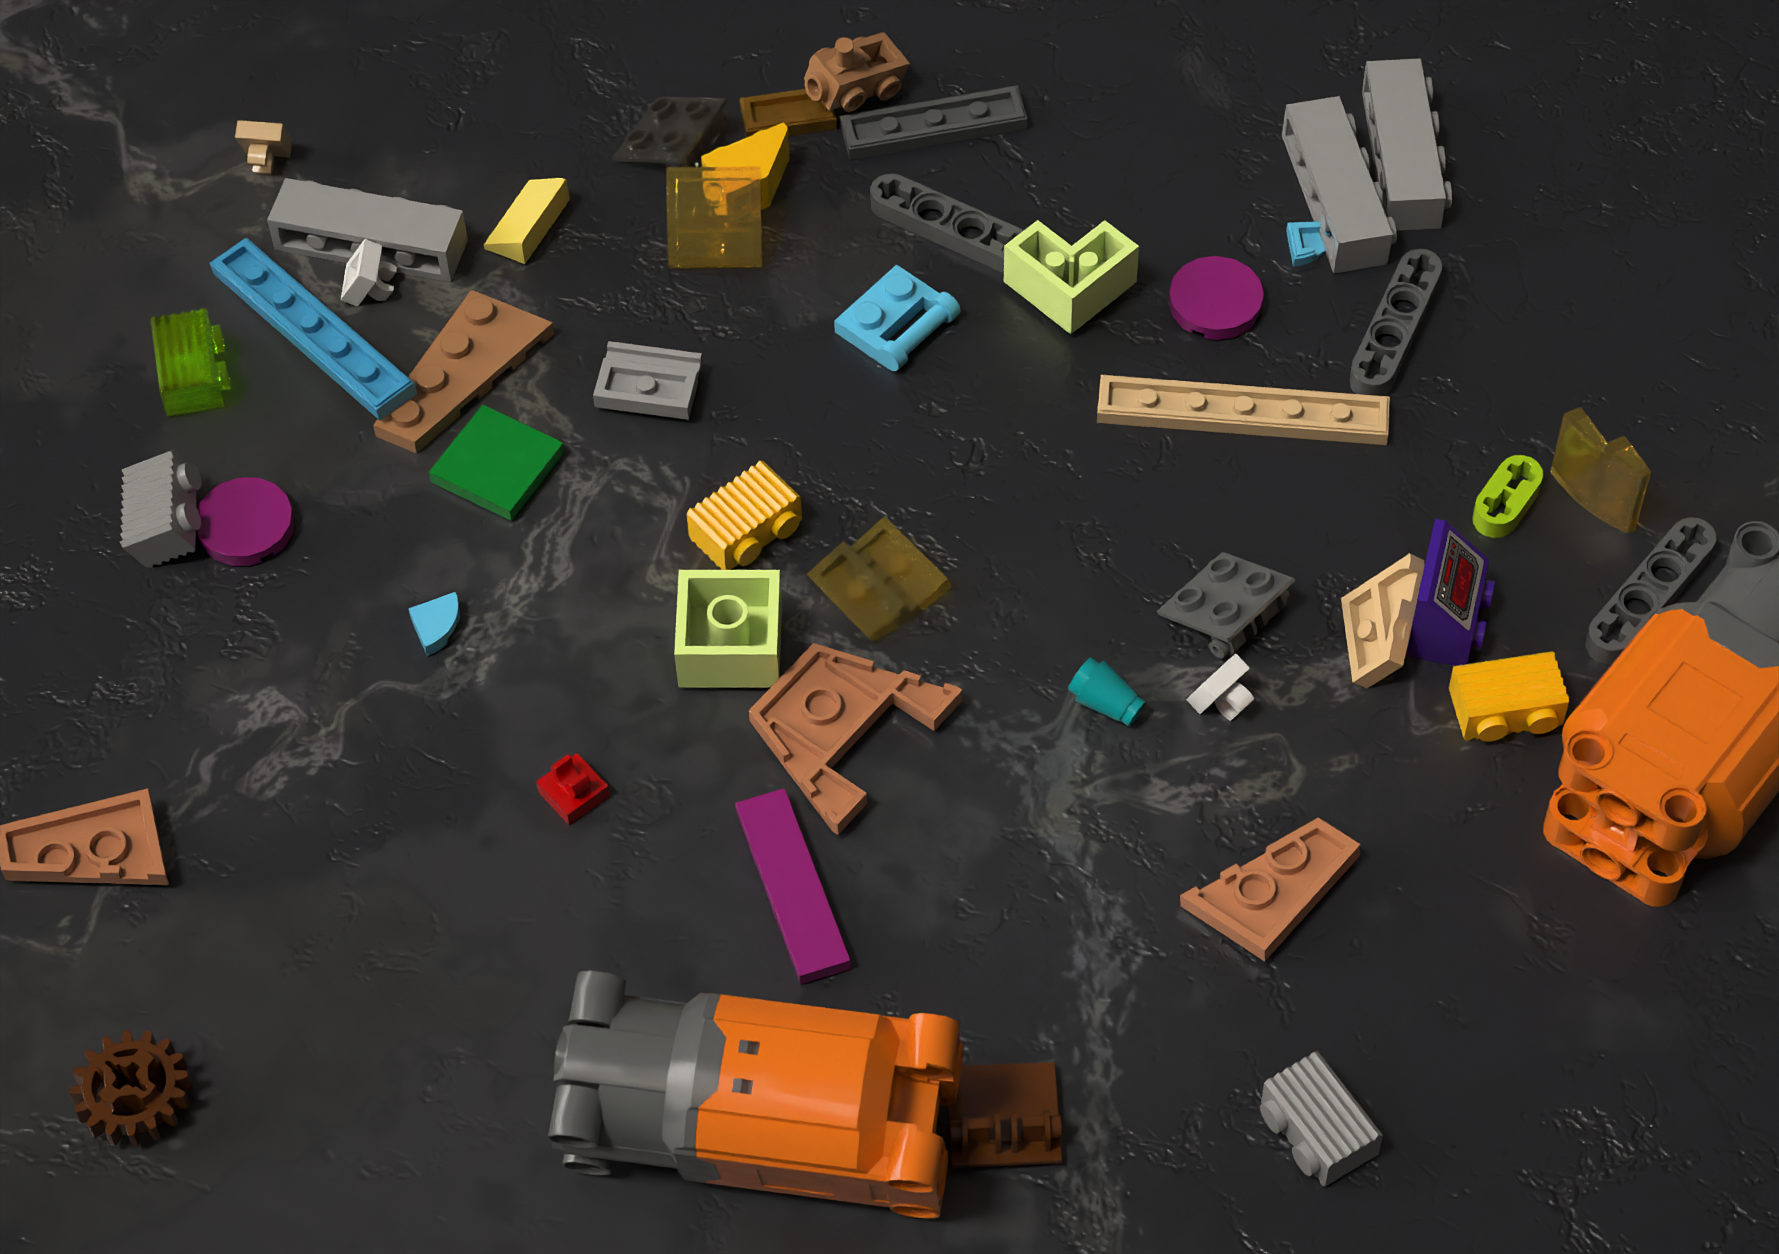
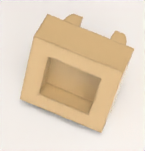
(262, 143)

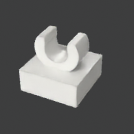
(363, 275)
(1224, 690)

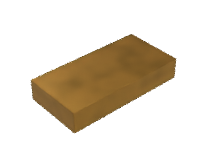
(792, 107)

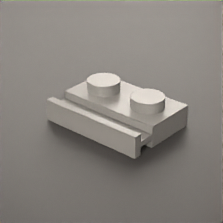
(648, 380)

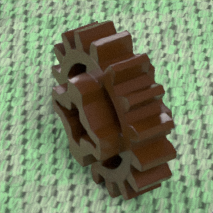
(129, 1109)

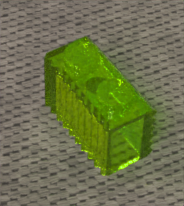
(188, 362)

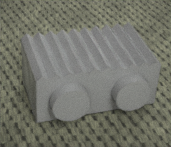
(160, 508)
(1319, 1119)

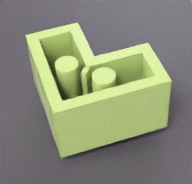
(1069, 280)

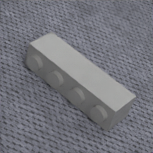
(1405, 144)
(1338, 184)
(335, 221)

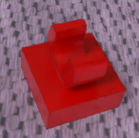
(572, 788)

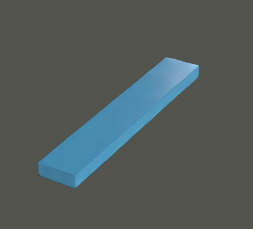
(313, 329)

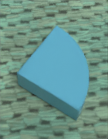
(1305, 242)
(435, 621)

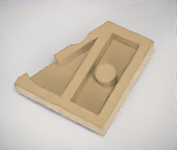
(1380, 620)

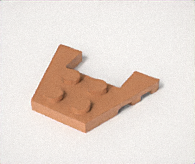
(825, 708)

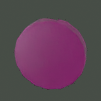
(1216, 297)
(245, 521)

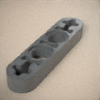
(945, 229)
(1396, 323)
(1650, 589)

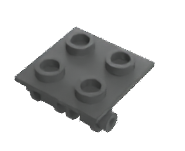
(1229, 601)

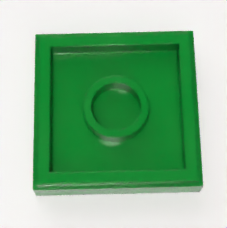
(496, 462)

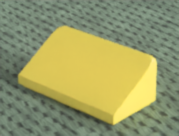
(529, 219)

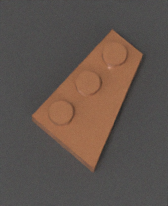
(87, 843)
(1275, 891)

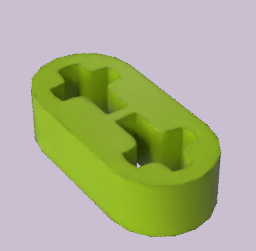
(1499, 491)

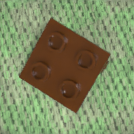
(1006, 1116)

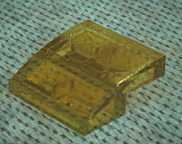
(714, 217)
(1598, 474)
(879, 580)

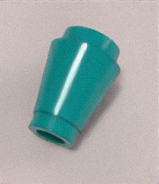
(1106, 692)

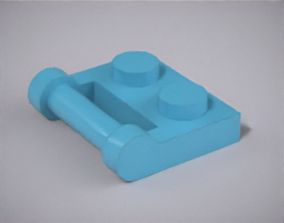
(887, 309)

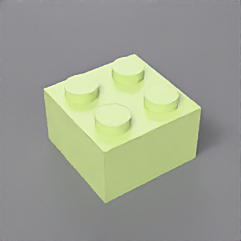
(728, 628)

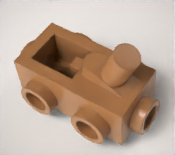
(855, 72)

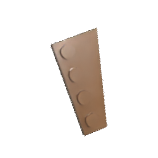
(460, 365)

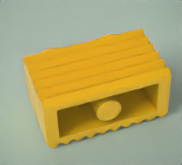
(744, 517)
(1509, 696)

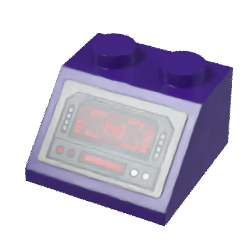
(1450, 599)

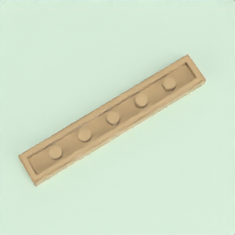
(1243, 409)

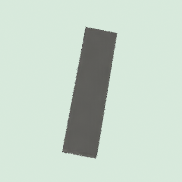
(933, 122)

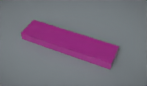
(792, 886)

